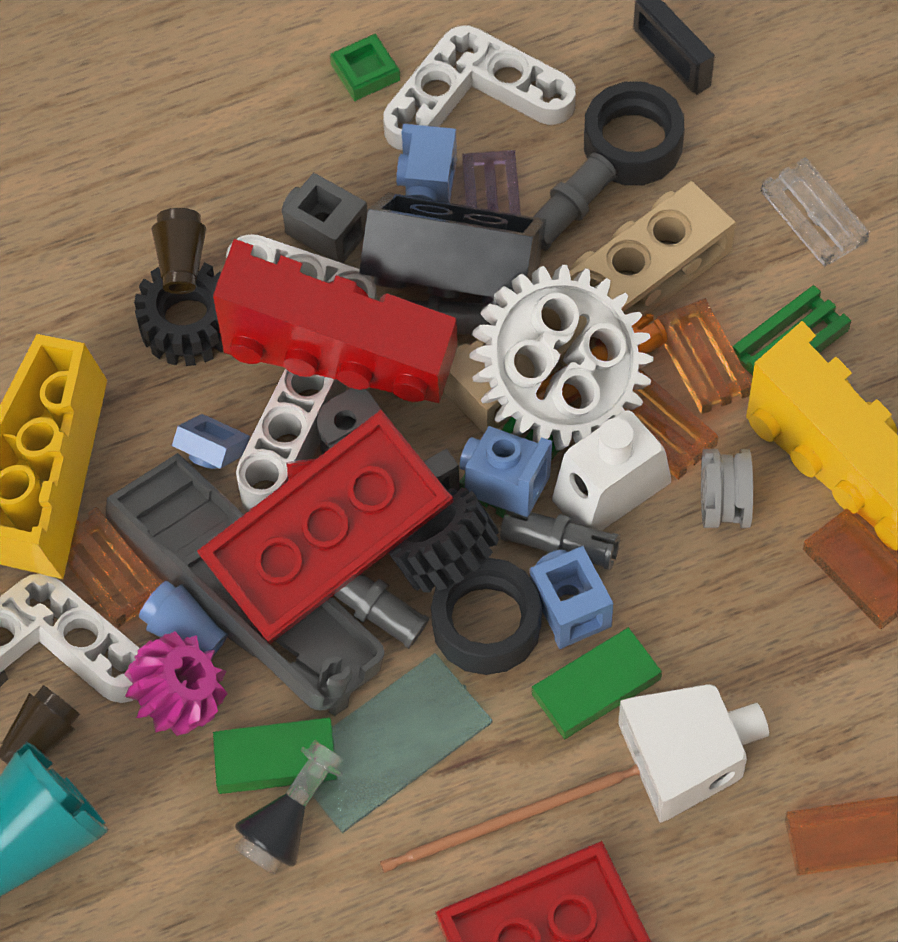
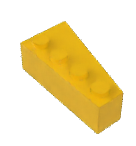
(828, 429)
(46, 452)

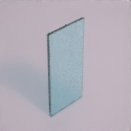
(398, 739)

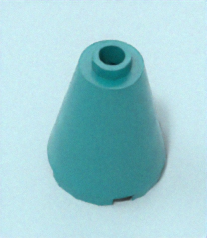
(40, 818)

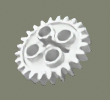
(520, 330)

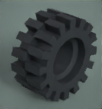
(178, 339)
(447, 544)

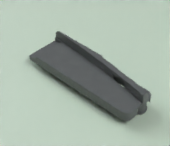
(175, 514)

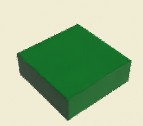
(365, 67)

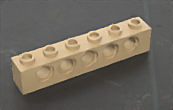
(701, 238)

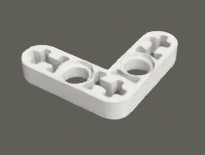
(478, 71)
(36, 625)

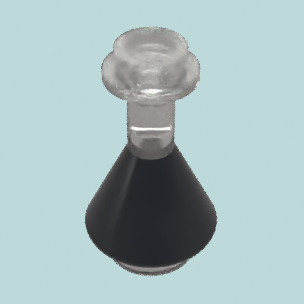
(275, 830)

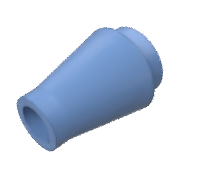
(176, 610)

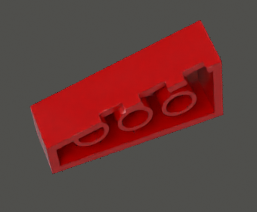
(331, 328)

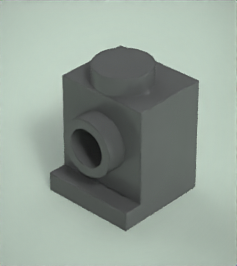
(325, 218)

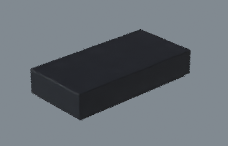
(674, 43)

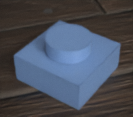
(210, 442)

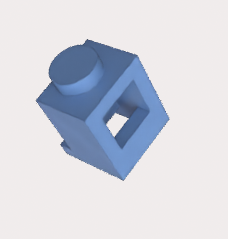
(427, 162)
(506, 469)
(588, 609)

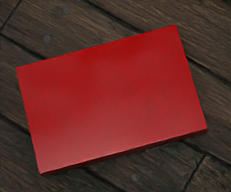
(558, 902)

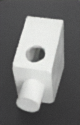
(618, 467)
(688, 744)

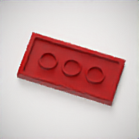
(325, 526)

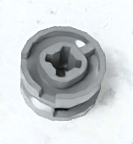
(726, 488)

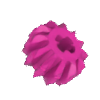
(175, 683)

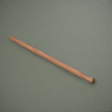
(509, 818)

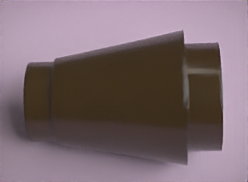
(179, 248)
(41, 721)

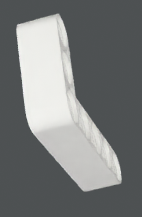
(286, 409)

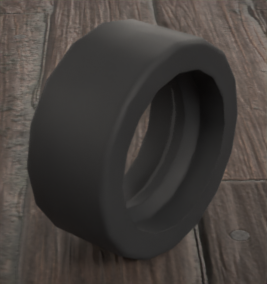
(636, 100)
(495, 656)

